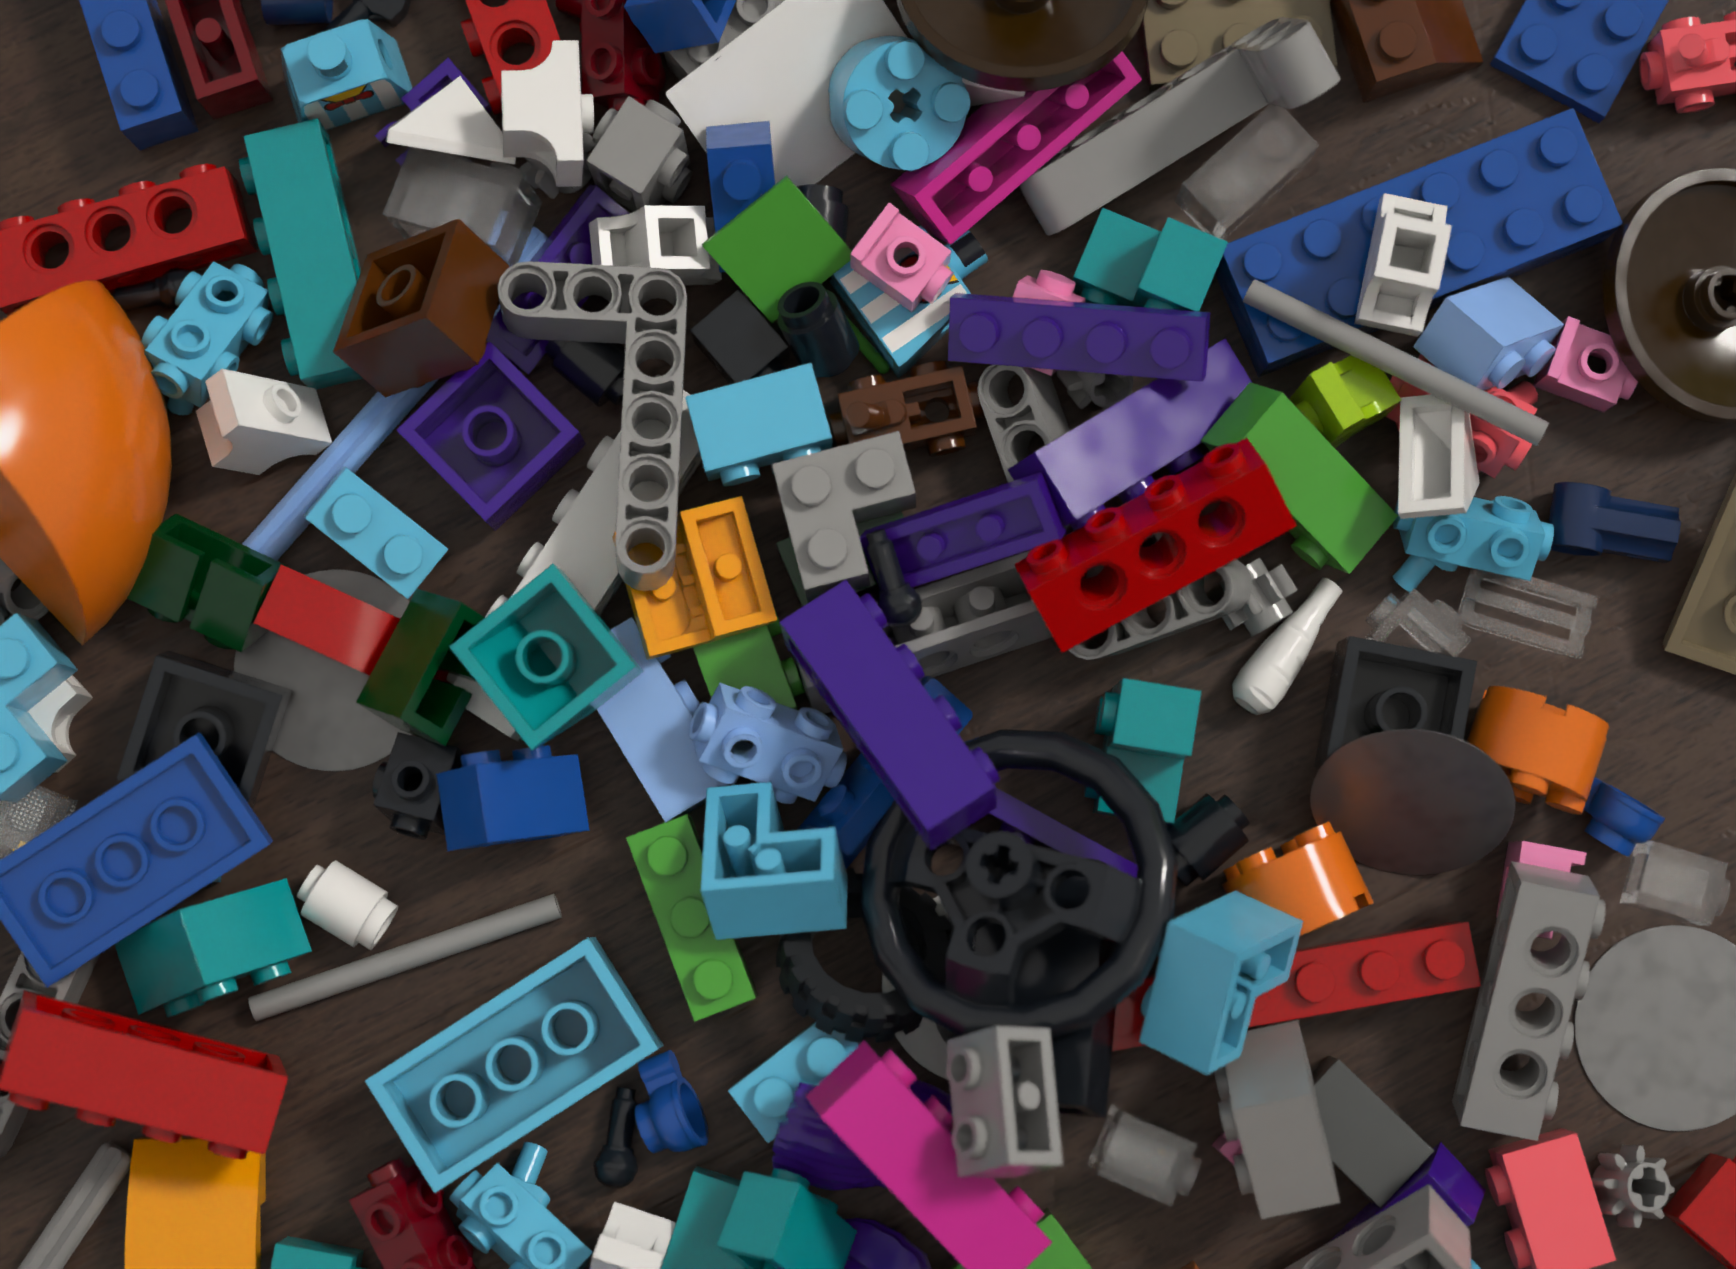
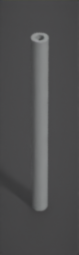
(1396, 362)
(404, 957)

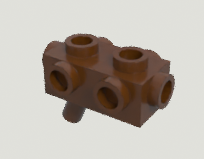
(881, 408)

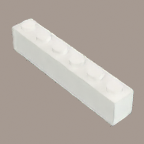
(584, 540)

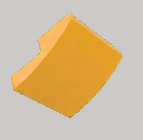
(714, 584)
(193, 1207)

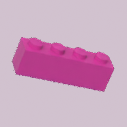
(1004, 147)
(915, 1157)

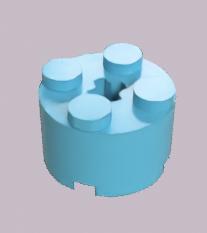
(865, 116)

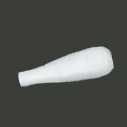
(1280, 657)

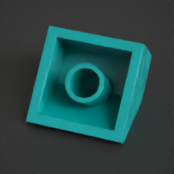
(546, 658)

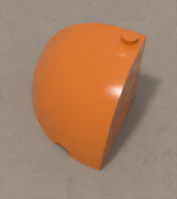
(79, 453)

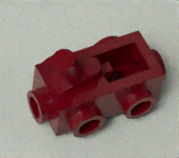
(614, 54)
(409, 1221)

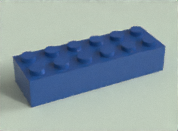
(1509, 212)

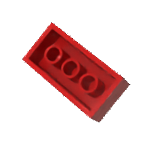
(142, 1075)

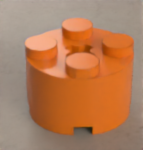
(1540, 746)
(1310, 881)

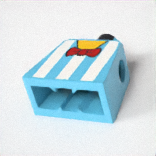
(344, 74)
(894, 330)

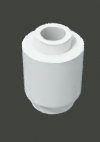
(346, 905)

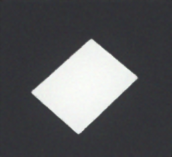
(783, 76)

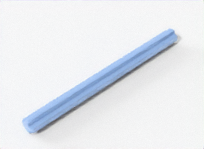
(349, 450)

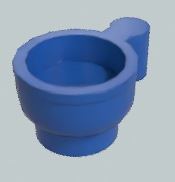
(1619, 818)
(673, 1113)

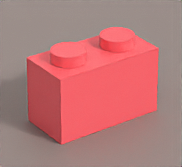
(1549, 1203)

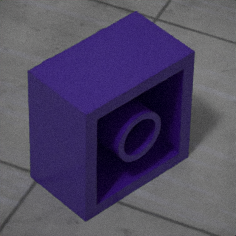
(492, 436)

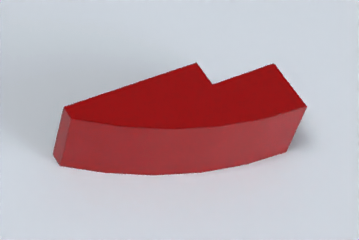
(327, 621)

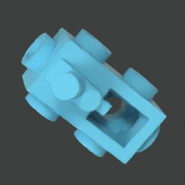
(206, 332)
(1491, 537)
(512, 1216)

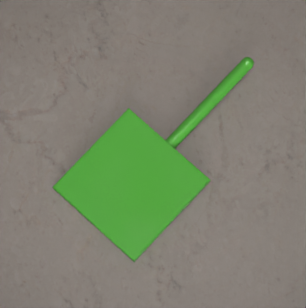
(781, 245)

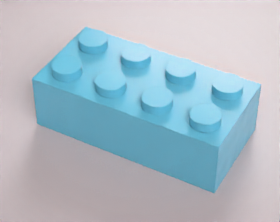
(514, 1063)

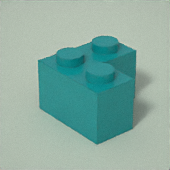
(1147, 267)
(1151, 734)
(210, 945)

